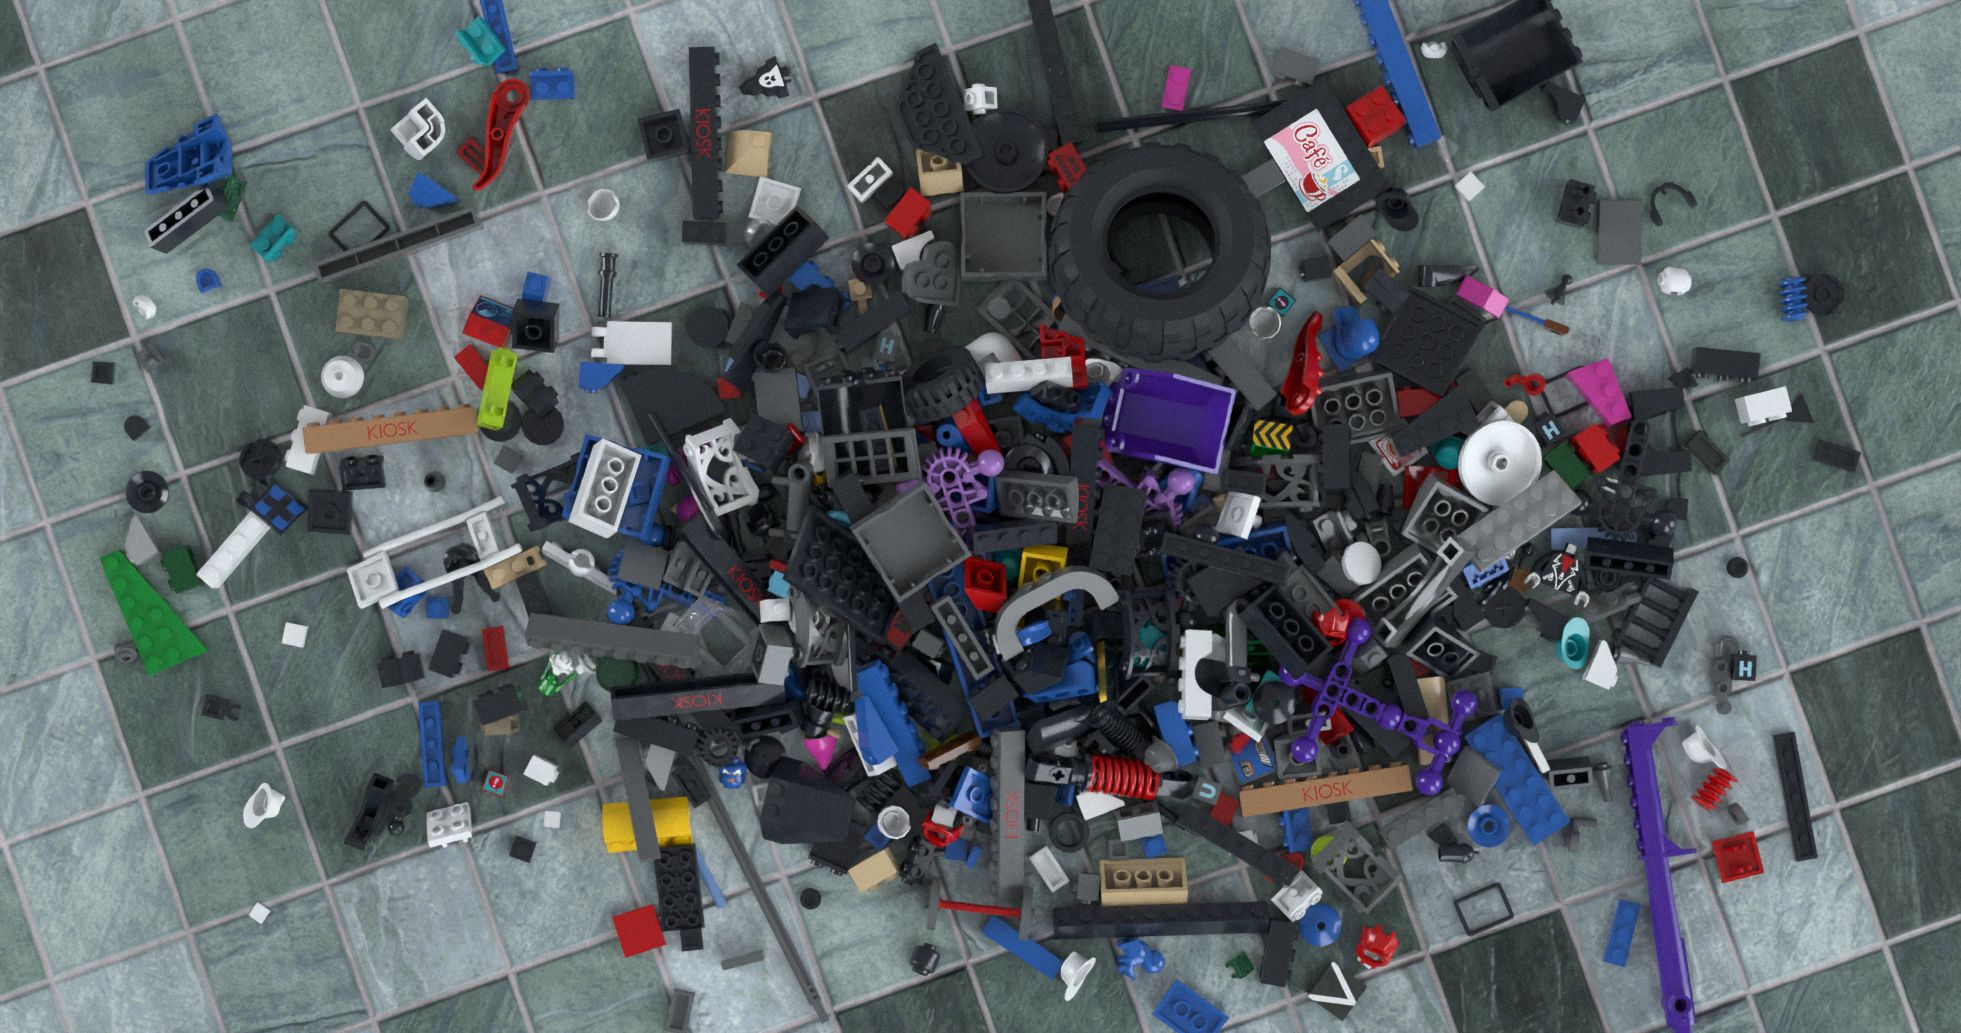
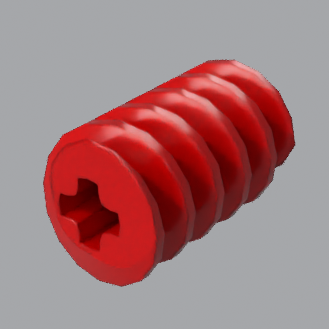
(1713, 789)

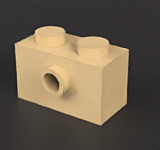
(874, 870)

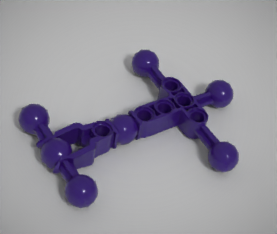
(1387, 715)

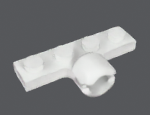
(580, 564)

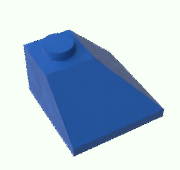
(429, 194)

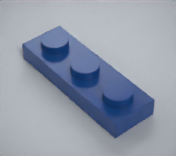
(1621, 932)

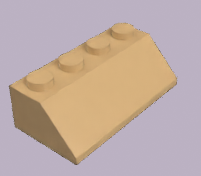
(1143, 882)

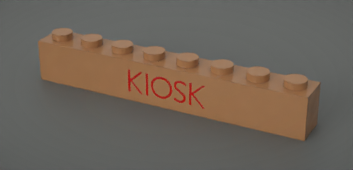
(390, 430)
(1325, 790)

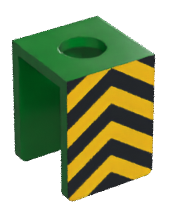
(1270, 439)

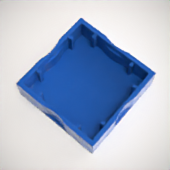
(654, 467)

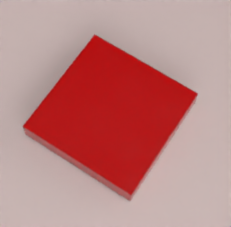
(639, 930)

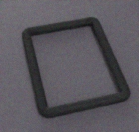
(350, 215)
(1547, 402)
(1456, 904)

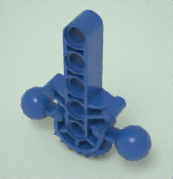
(622, 611)

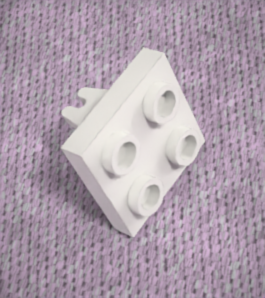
(449, 825)

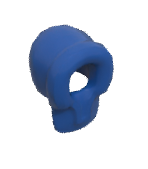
(1354, 336)

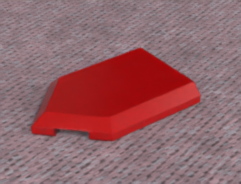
(1339, 724)

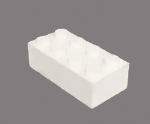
(605, 488)

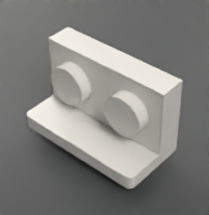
(1297, 897)

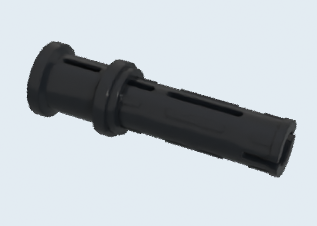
(607, 273)

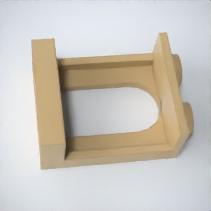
(1370, 249)

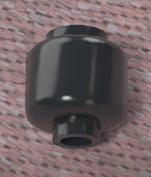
(924, 959)

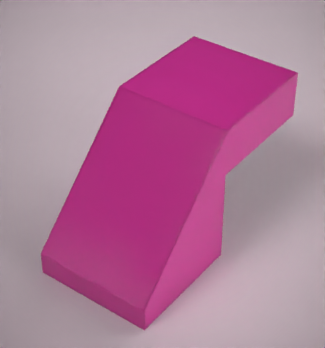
(1482, 296)

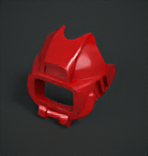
(1331, 624)
(932, 831)
(1377, 943)

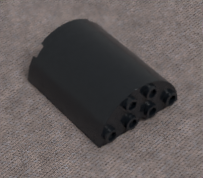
(1515, 51)
(839, 406)

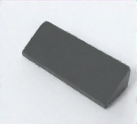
(1263, 178)

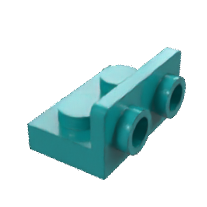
(480, 42)
(274, 239)

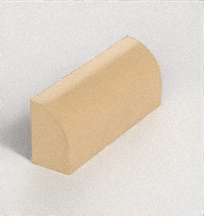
(1435, 699)

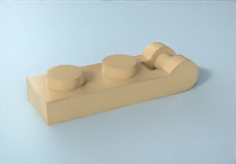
(514, 568)

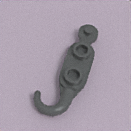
(1721, 674)

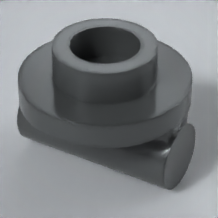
(126, 653)

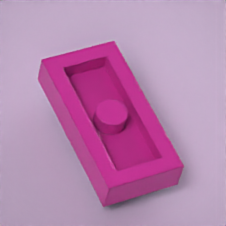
(1176, 88)

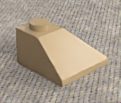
(748, 153)

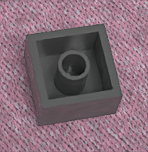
(771, 654)

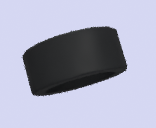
(1053, 832)

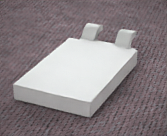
(635, 343)

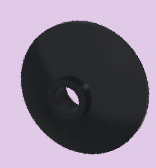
(872, 253)
(137, 489)
(1264, 696)
(767, 745)

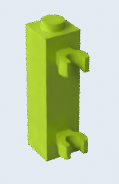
(497, 389)

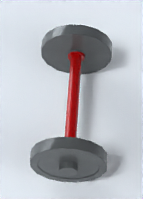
(1024, 913)

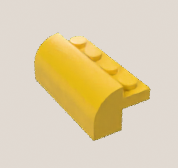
(670, 817)

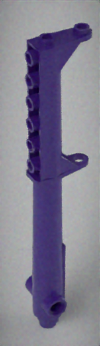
(1655, 851)

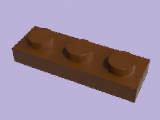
(949, 751)

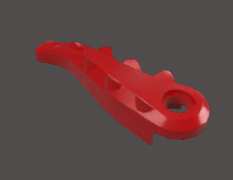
(500, 124)
(1304, 371)

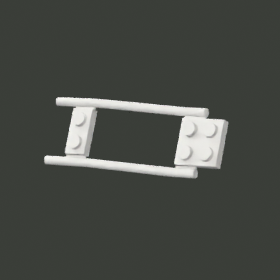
(375, 580)

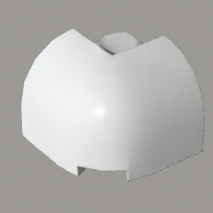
(420, 130)
(992, 349)

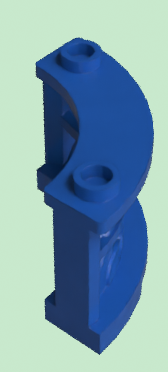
(1034, 410)

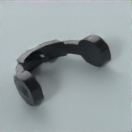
(1688, 196)

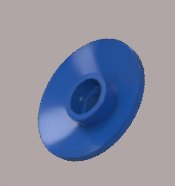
(1496, 834)
(1320, 913)

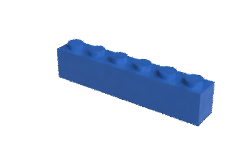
(875, 682)

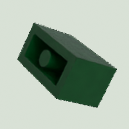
(1566, 464)
(181, 569)

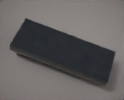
(1063, 728)

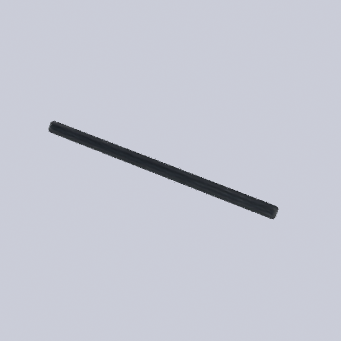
(1187, 116)

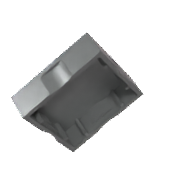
(1003, 237)
(910, 541)

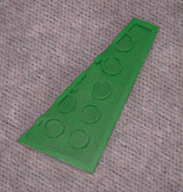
(154, 625)

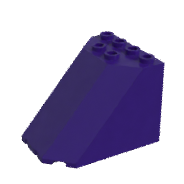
(1168, 419)

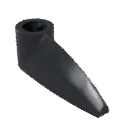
(1443, 274)

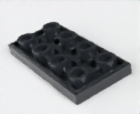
(679, 888)

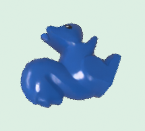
(1137, 953)

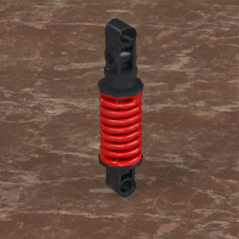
(1109, 775)

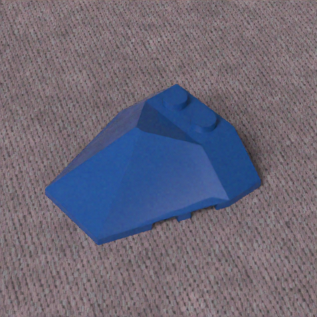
(194, 160)

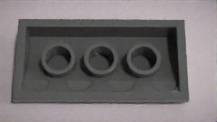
(1038, 496)

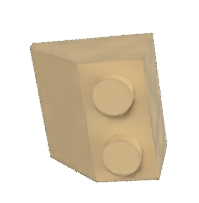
(938, 174)

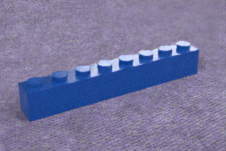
(1398, 71)

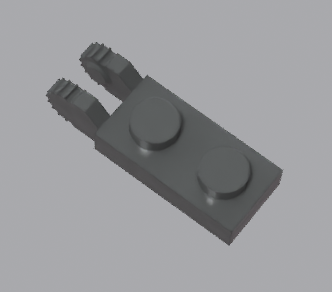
(1610, 602)

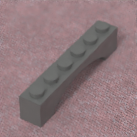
(1450, 561)

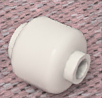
(1674, 281)

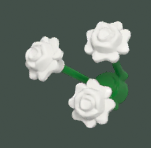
(563, 664)

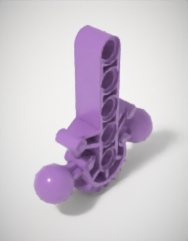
(988, 463)
(1179, 482)

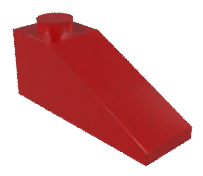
(975, 428)

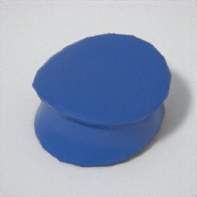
(1034, 632)

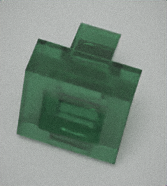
(1241, 965)

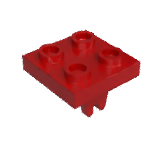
(1737, 857)

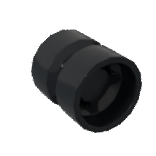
(817, 719)

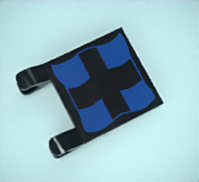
(274, 506)

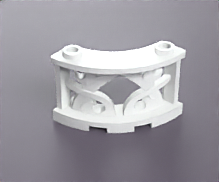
(743, 481)

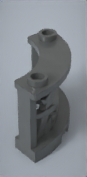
(1299, 466)
(808, 637)
(1383, 871)

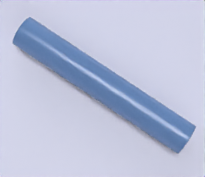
(710, 882)

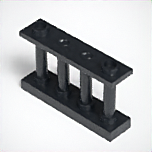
(1668, 635)

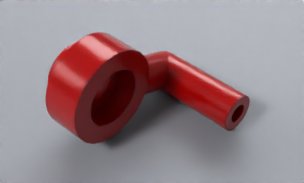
(1527, 382)
(800, 440)

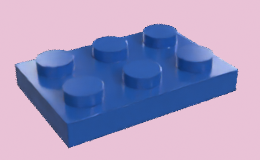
(973, 795)
(1188, 1011)

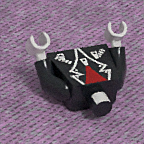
(1561, 573)

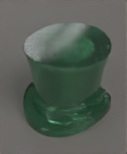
(615, 672)

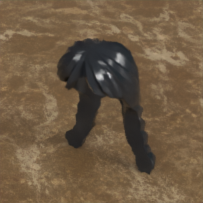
(457, 558)

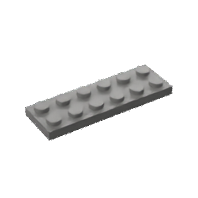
(1519, 520)

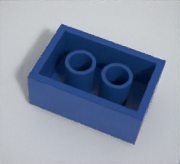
(1175, 731)

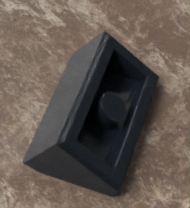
(577, 725)

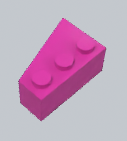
(1601, 391)

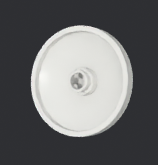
(1499, 461)

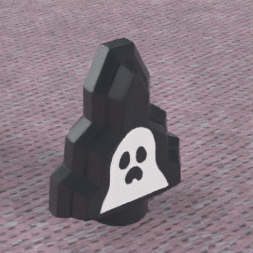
(769, 80)

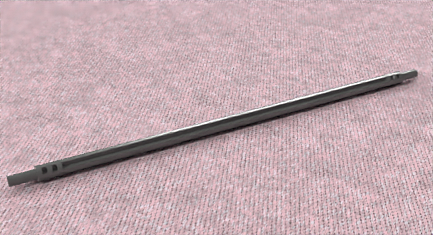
(753, 879)

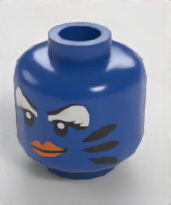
(733, 774)

